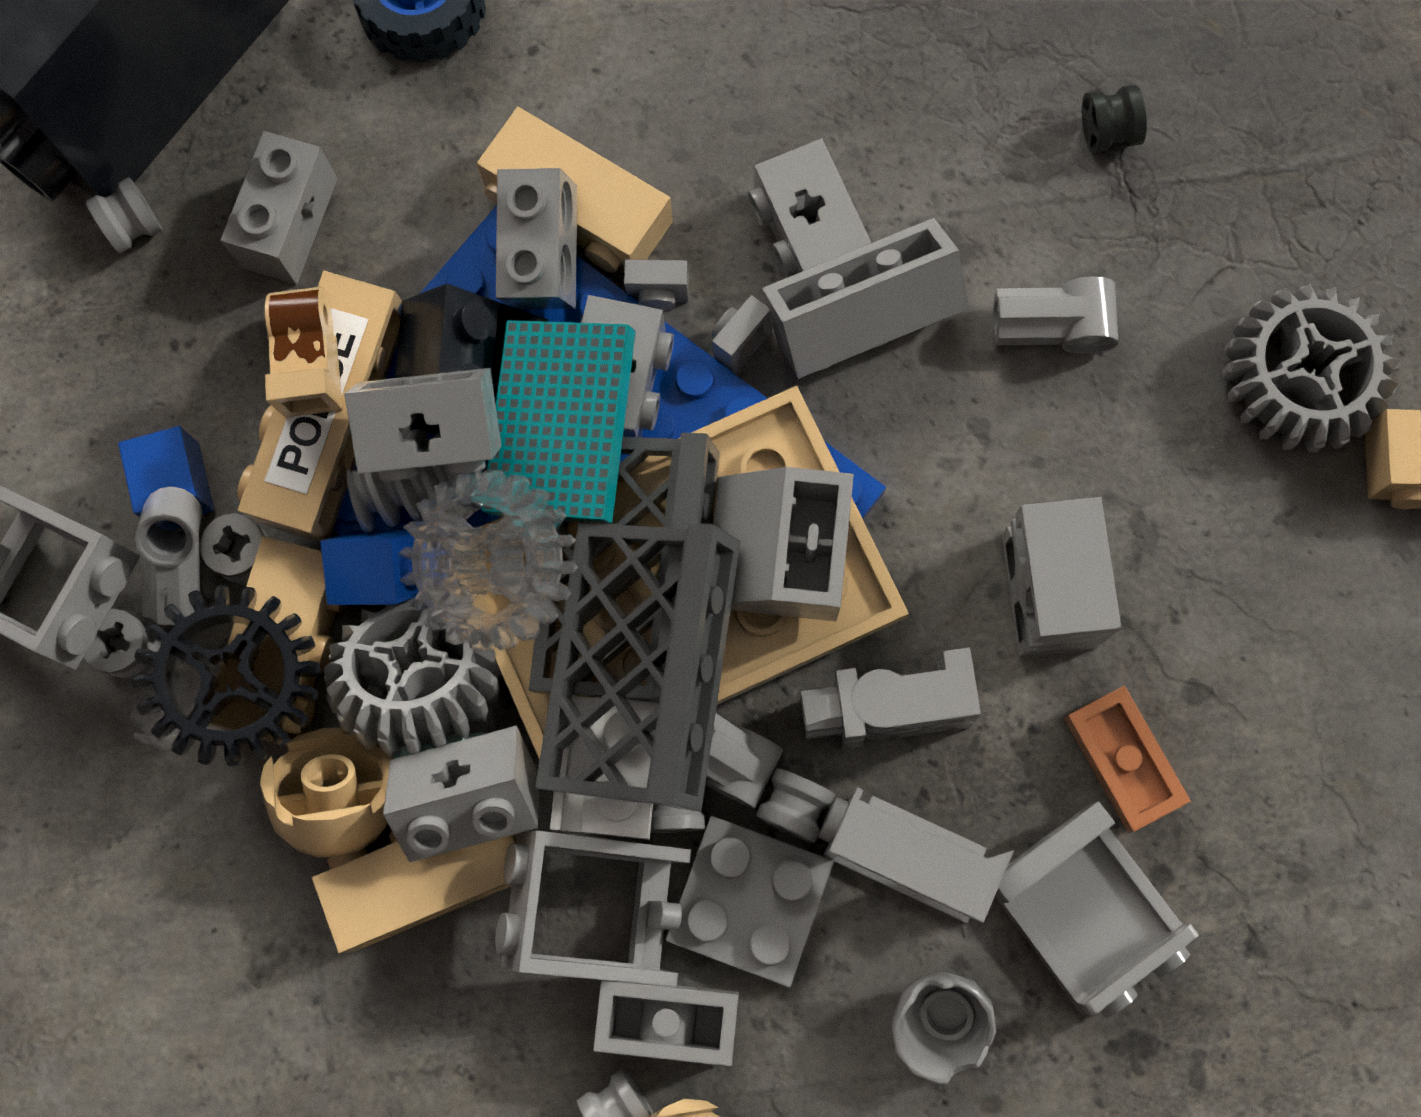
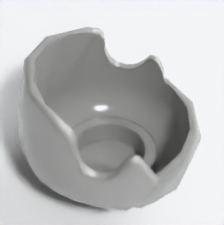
(942, 1026)

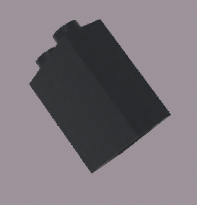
(110, 82)

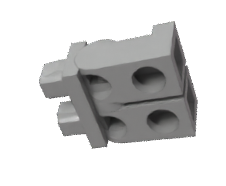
(893, 705)

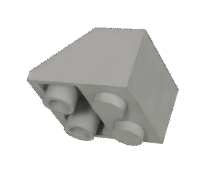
(790, 539)

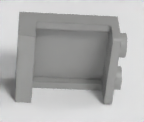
(1092, 913)

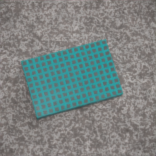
(564, 412)

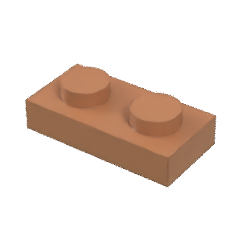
(1127, 759)

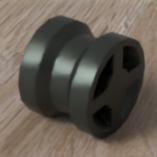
(1114, 118)

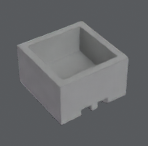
(1060, 577)

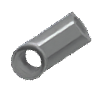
(1076, 316)
(166, 558)
(740, 762)

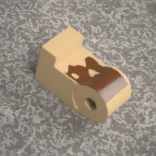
(302, 353)

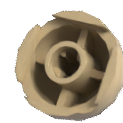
(327, 793)

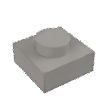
(657, 282)
(741, 333)

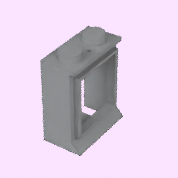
(87, 593)
(913, 856)
(650, 912)

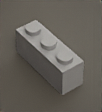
(867, 297)

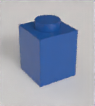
(163, 461)
(366, 567)

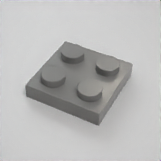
(750, 901)

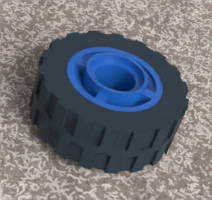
(420, 27)

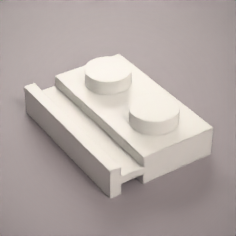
(597, 814)

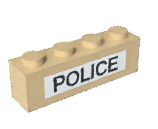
(306, 458)

